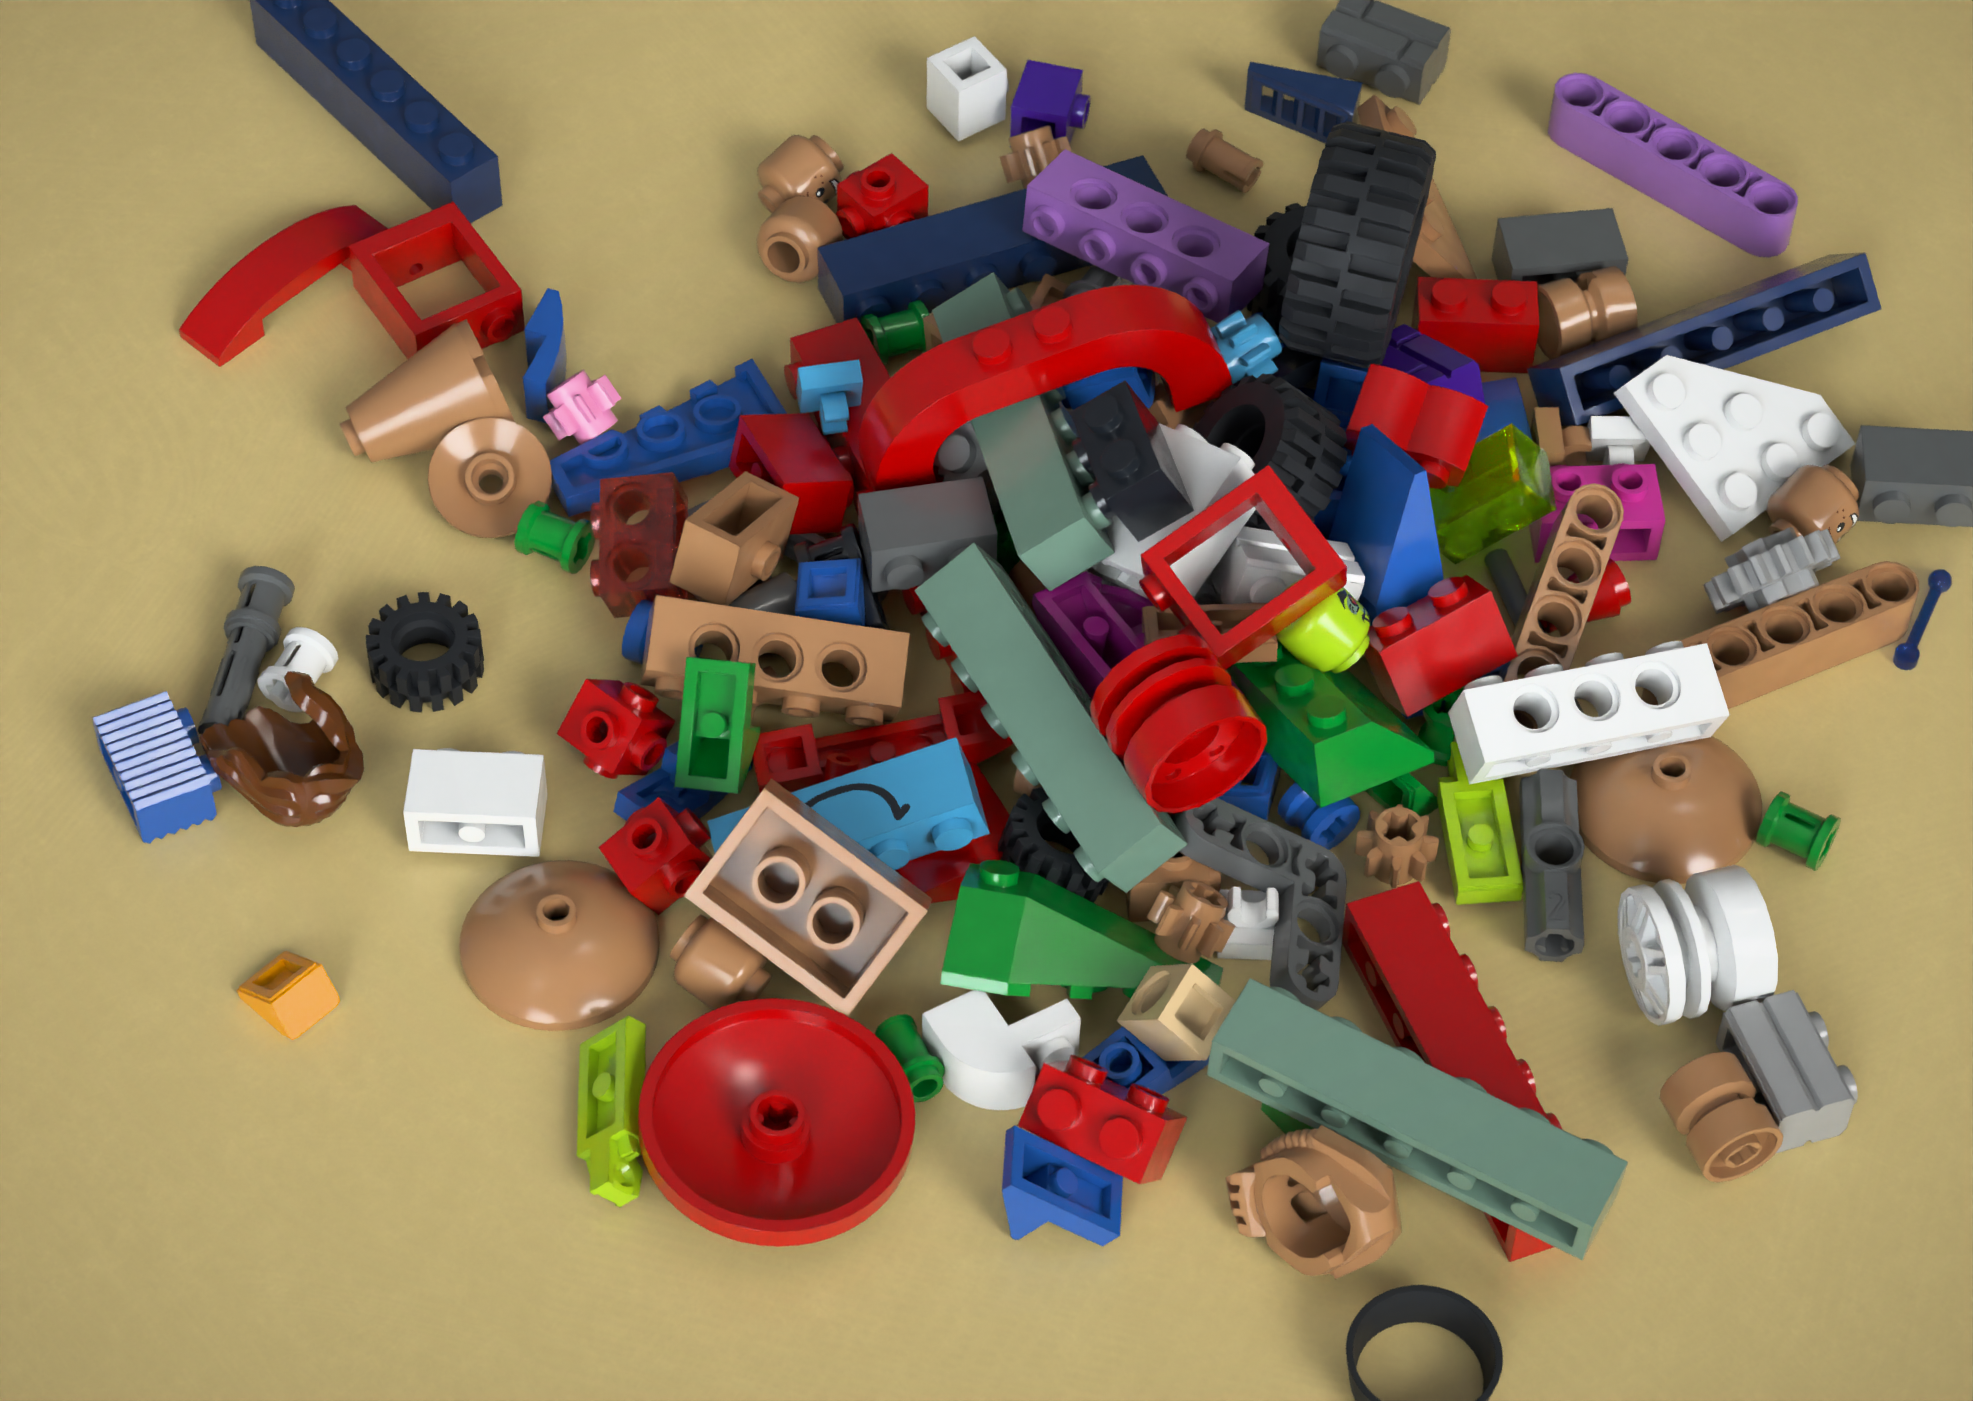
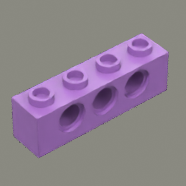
(1144, 235)

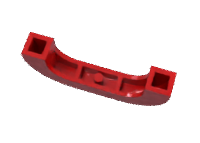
(1030, 357)

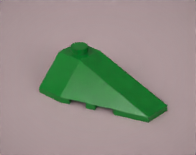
(1029, 931)

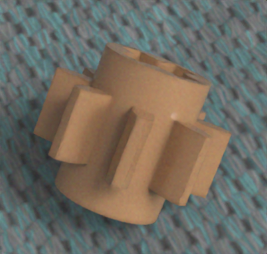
(1031, 154)
(1396, 846)
(1190, 921)

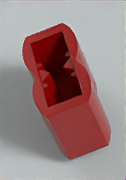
(1423, 419)

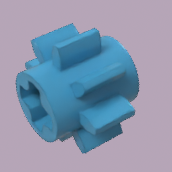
(1247, 345)

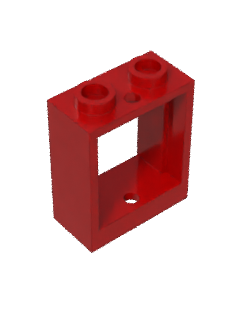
(421, 248)
(1295, 530)

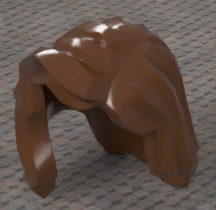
(286, 767)

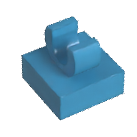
(830, 391)

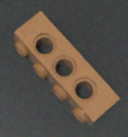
(870, 654)

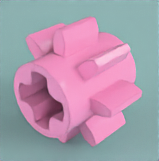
(581, 407)

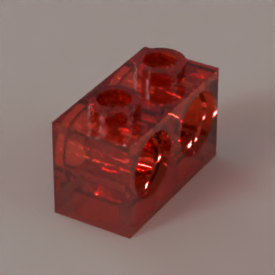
(638, 545)

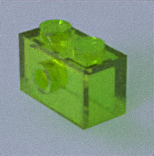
(1499, 494)

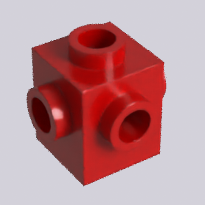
(880, 197)
(617, 727)
(658, 853)

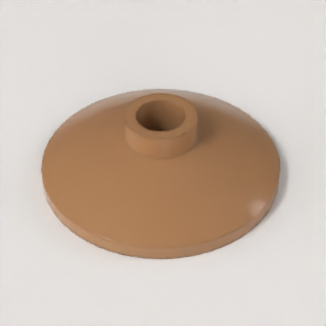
(485, 449)

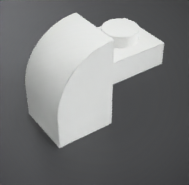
(993, 1061)

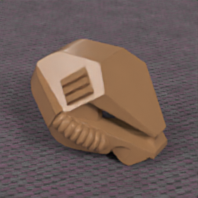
(1329, 1183)

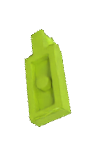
(1478, 837)
(608, 1109)

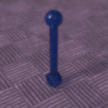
(1907, 654)

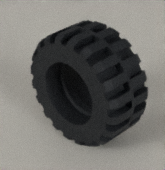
(1356, 244)

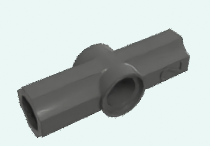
(1551, 865)

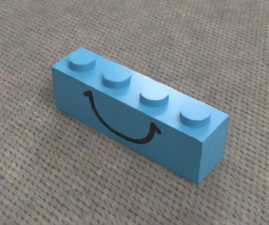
(896, 806)

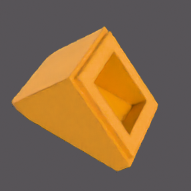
(290, 993)

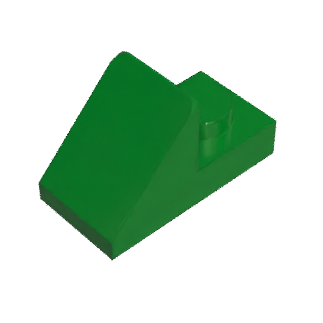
(716, 726)

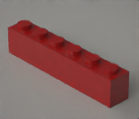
(1435, 1008)

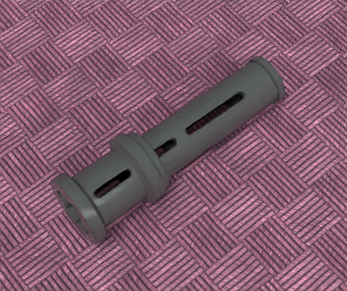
(250, 633)

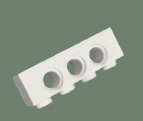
(1500, 747)

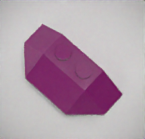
(1092, 625)

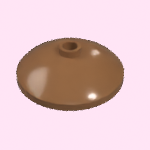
(1667, 824)
(565, 969)

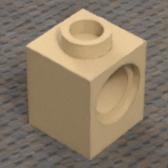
(1176, 1012)

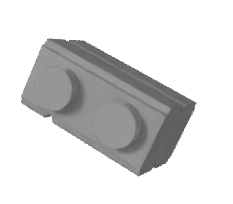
(1790, 1067)

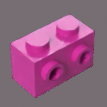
(1640, 497)

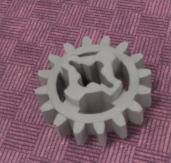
(1771, 570)

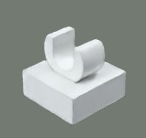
(1616, 440)
(1254, 920)

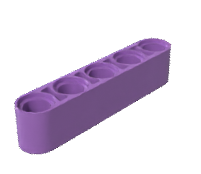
(1672, 165)

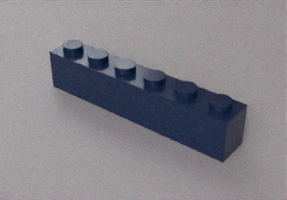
(380, 104)
(945, 255)
(1710, 333)

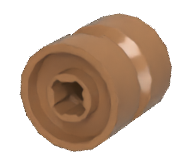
(1584, 310)
(1717, 1111)

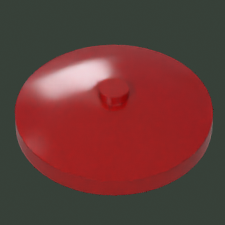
(776, 1122)

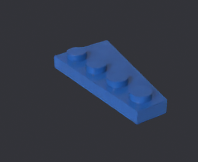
(684, 440)

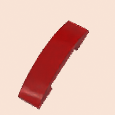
(271, 275)
(799, 759)

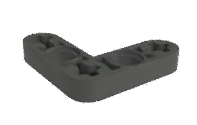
(1296, 865)

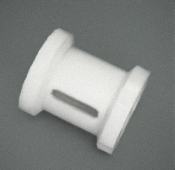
(313, 658)

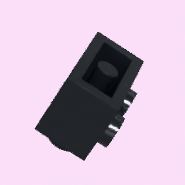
(1130, 462)

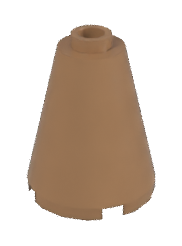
(425, 398)

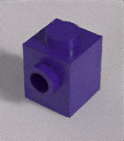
(1049, 97)

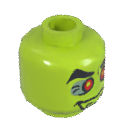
(1329, 634)

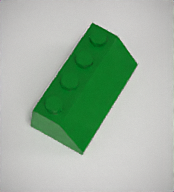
(1328, 728)

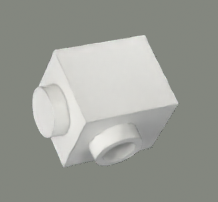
(966, 88)

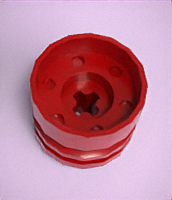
(1178, 723)

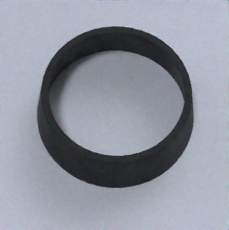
(1429, 1306)

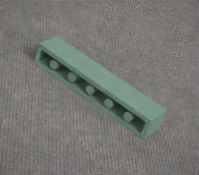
(1032, 455)
(1047, 717)
(1417, 1117)

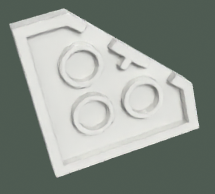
(1730, 435)

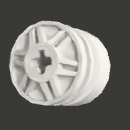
(1697, 944)

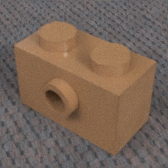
(734, 540)

